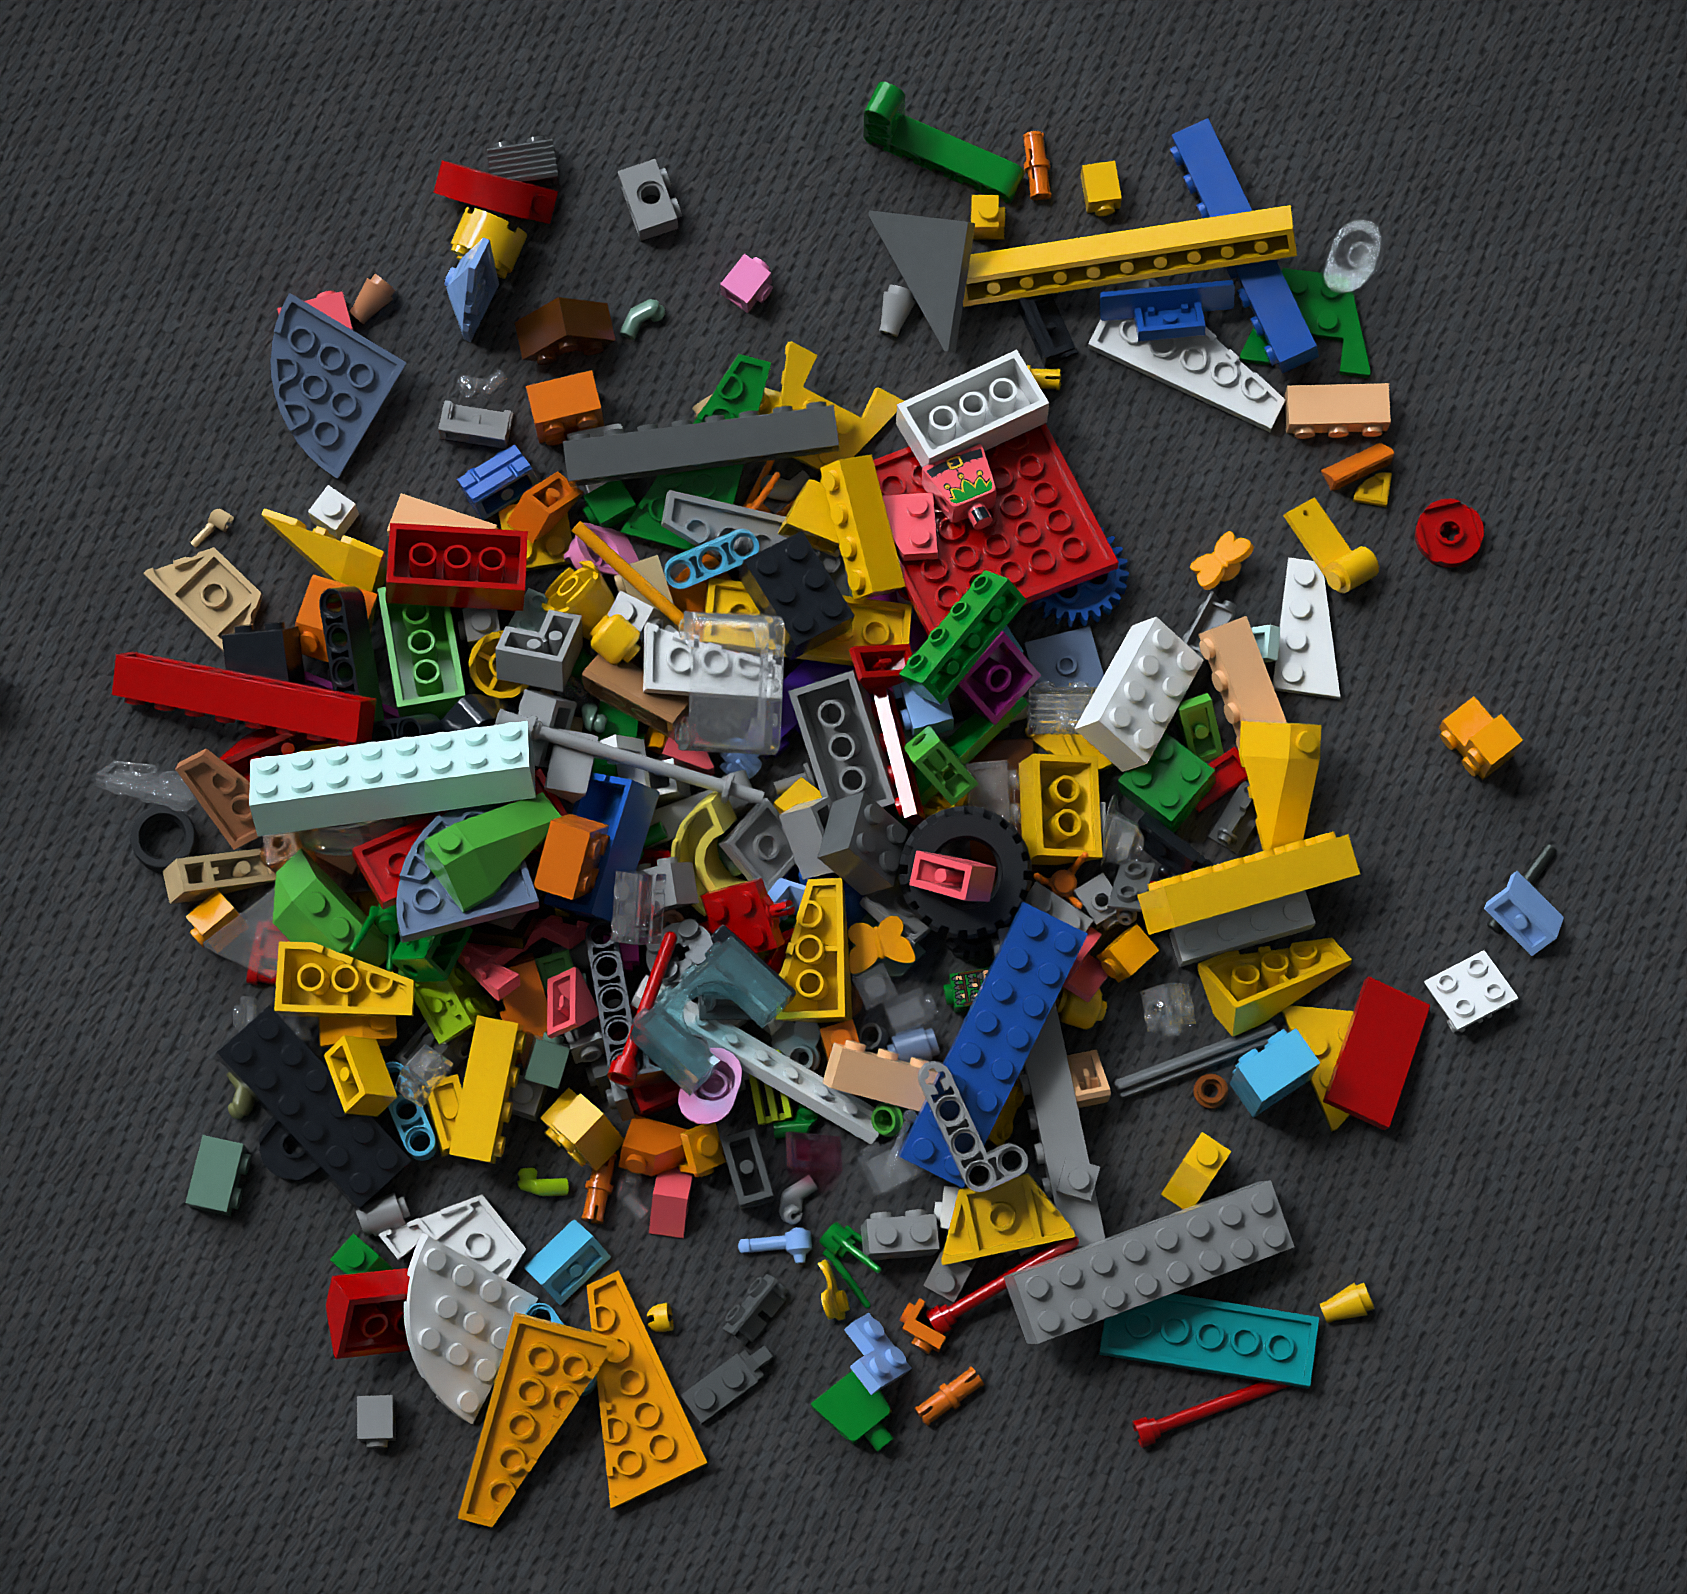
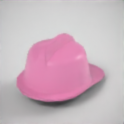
(617, 541)
(717, 1095)

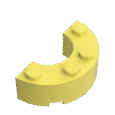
(698, 841)

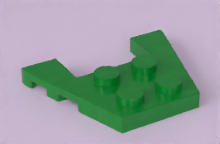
(1327, 316)

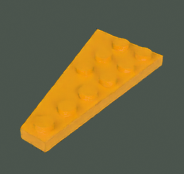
(533, 1393)
(640, 1414)

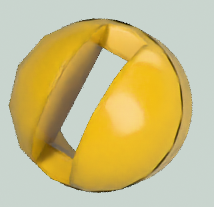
(661, 1321)

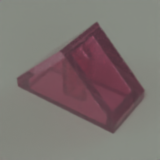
(812, 1153)

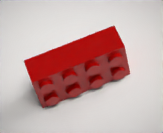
(456, 566)

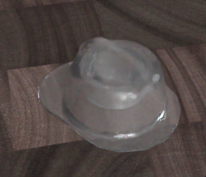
(1353, 256)
(1121, 837)

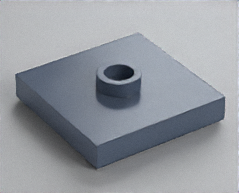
(1066, 658)

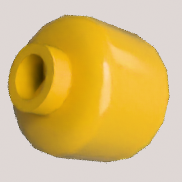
(615, 639)
(1077, 1012)

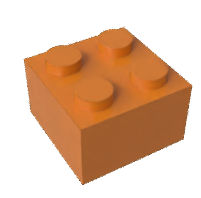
(564, 406)
(571, 856)

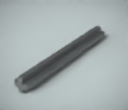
(1194, 1061)

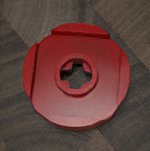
(1458, 516)

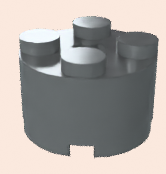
(690, 948)

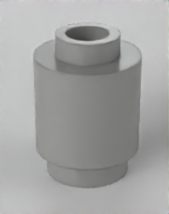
(383, 1214)

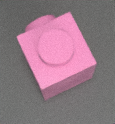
(747, 283)

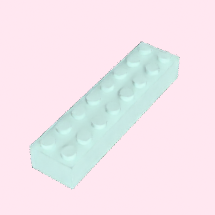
(392, 778)

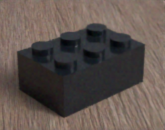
(796, 586)

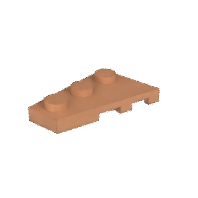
(221, 794)

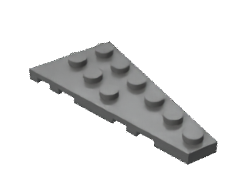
(705, 519)

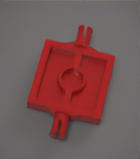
(747, 913)

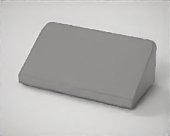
(569, 770)

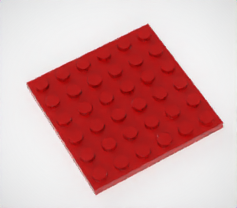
(1038, 535)

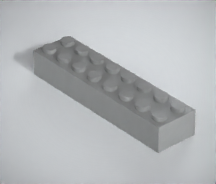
(1148, 1262)

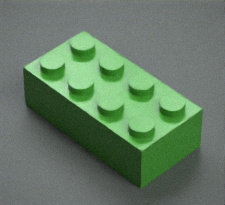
(422, 657)

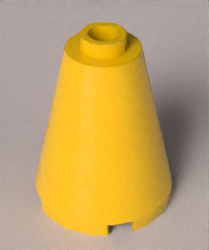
(581, 593)

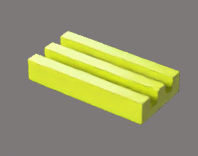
(759, 1107)

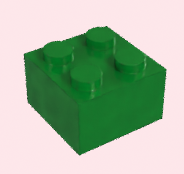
(1168, 783)

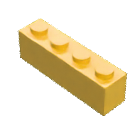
(862, 527)
(487, 1089)

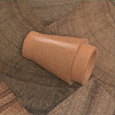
(372, 298)

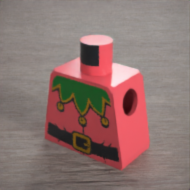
(962, 486)

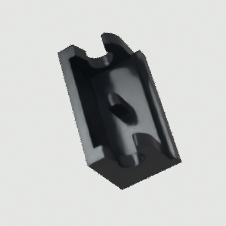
(1046, 328)

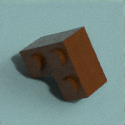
(564, 327)

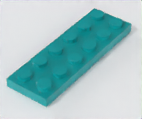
(1215, 1339)

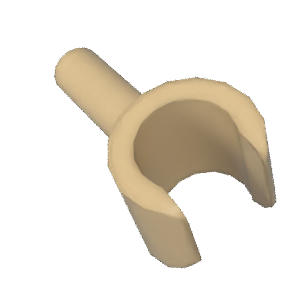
(217, 519)

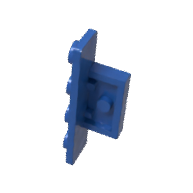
(1168, 310)

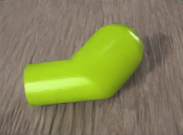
(542, 1187)

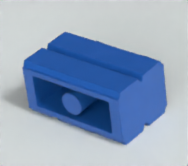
(498, 482)

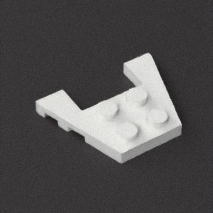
(469, 1229)

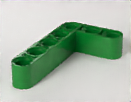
(931, 148)

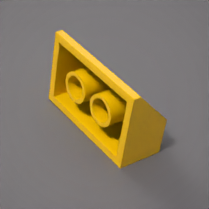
(1060, 808)

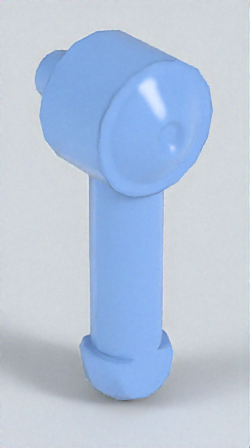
(796, 1242)

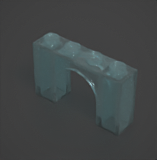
(725, 972)

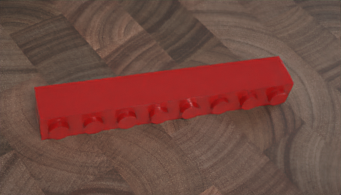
(243, 697)

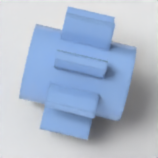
(737, 762)

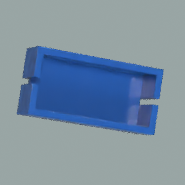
(628, 812)

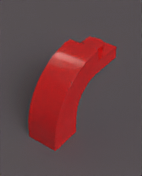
(495, 192)

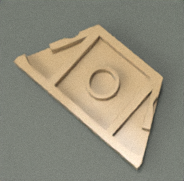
(208, 593)

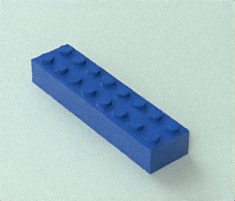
(997, 1034)

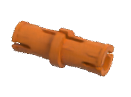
(1036, 165)
(598, 1191)
(949, 1396)

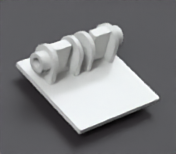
(1471, 991)

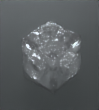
(1168, 1008)

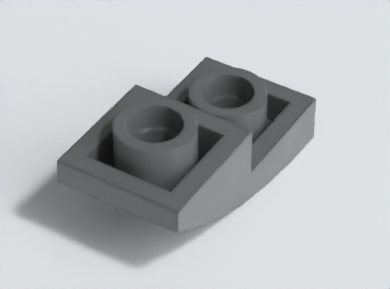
(616, 1096)

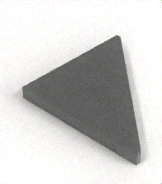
(934, 264)

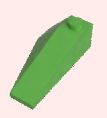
(483, 850)

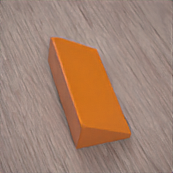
(1358, 466)

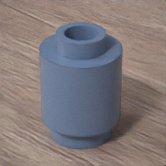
(915, 1043)

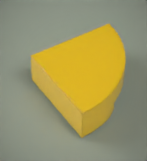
(1374, 490)

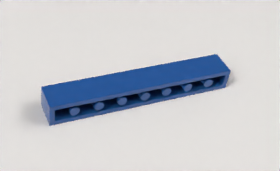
(1260, 282)

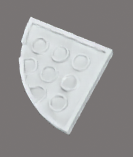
(458, 1324)

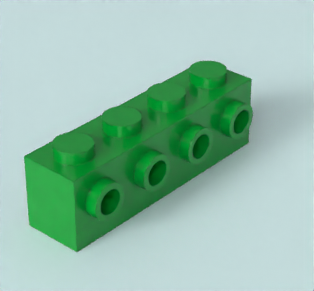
(962, 636)

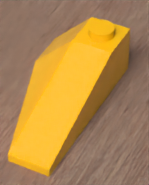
(341, 561)
(1281, 777)
(819, 957)
(332, 984)
(1259, 985)

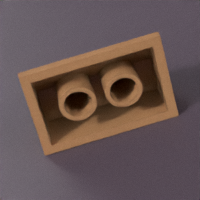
(623, 689)

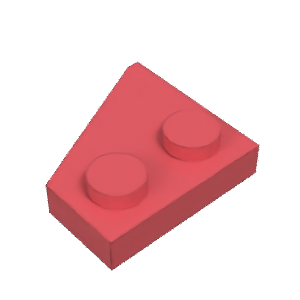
(912, 525)

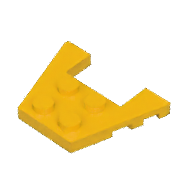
(852, 430)

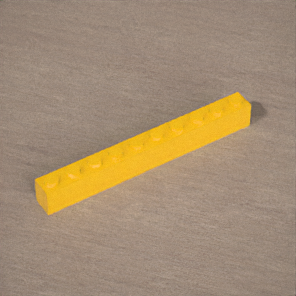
(1130, 255)

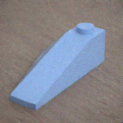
(472, 287)

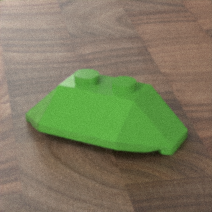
(318, 911)

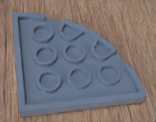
(327, 382)
(426, 906)

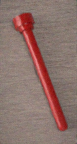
(624, 1069)
(944, 1317)
(1151, 1429)

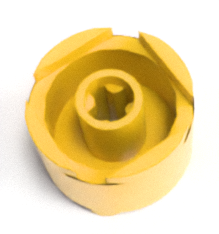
(504, 242)

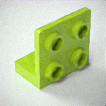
(453, 1004)

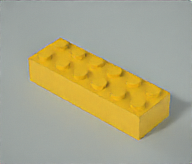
(1247, 881)

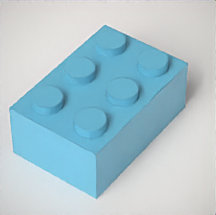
(1274, 1072)

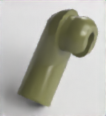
(242, 1101)

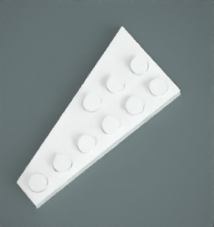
(1191, 365)

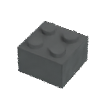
(862, 843)

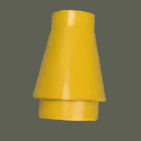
(1348, 1303)

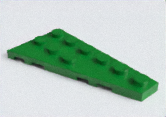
(737, 392)

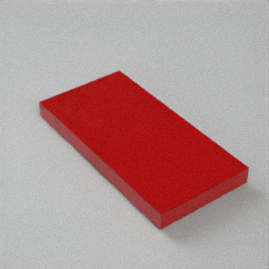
(1376, 1053)

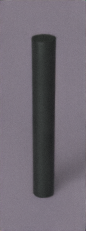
(1531, 874)

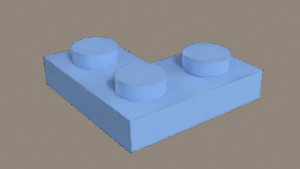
(881, 1359)

